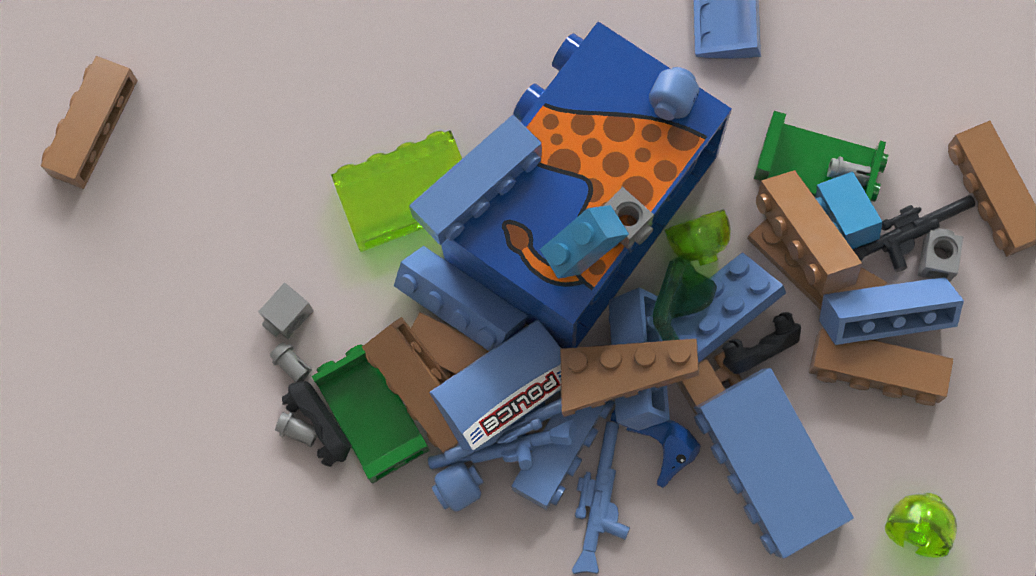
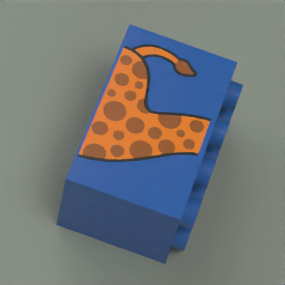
(594, 141)

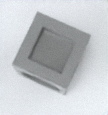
(626, 204)
(930, 264)
(285, 311)

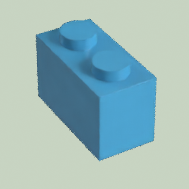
(850, 209)
(584, 241)

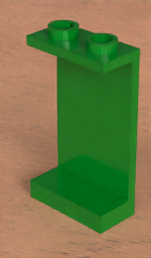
(809, 154)
(370, 414)

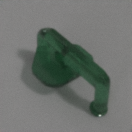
(680, 295)

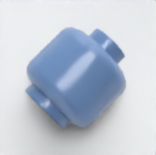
(674, 93)
(457, 486)

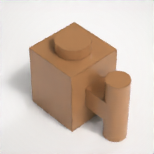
(708, 382)

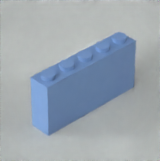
(772, 463)

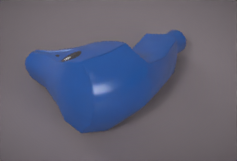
(677, 443)

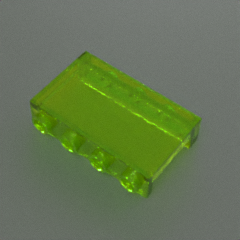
(383, 187)

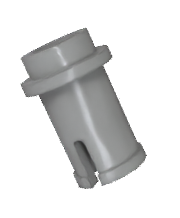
(839, 167)
(290, 362)
(296, 429)

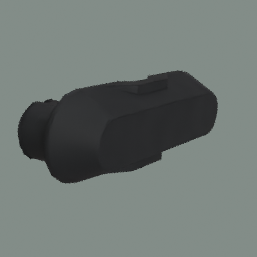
(741, 359)
(304, 397)

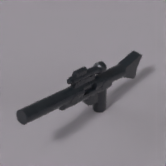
(908, 228)

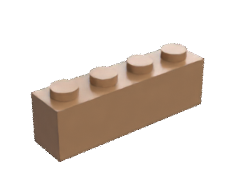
(89, 122)
(996, 186)
(808, 233)
(446, 345)
(882, 367)
(411, 375)

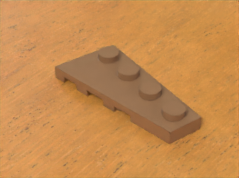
(777, 253)
(613, 371)

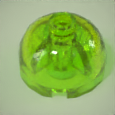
(701, 237)
(924, 523)

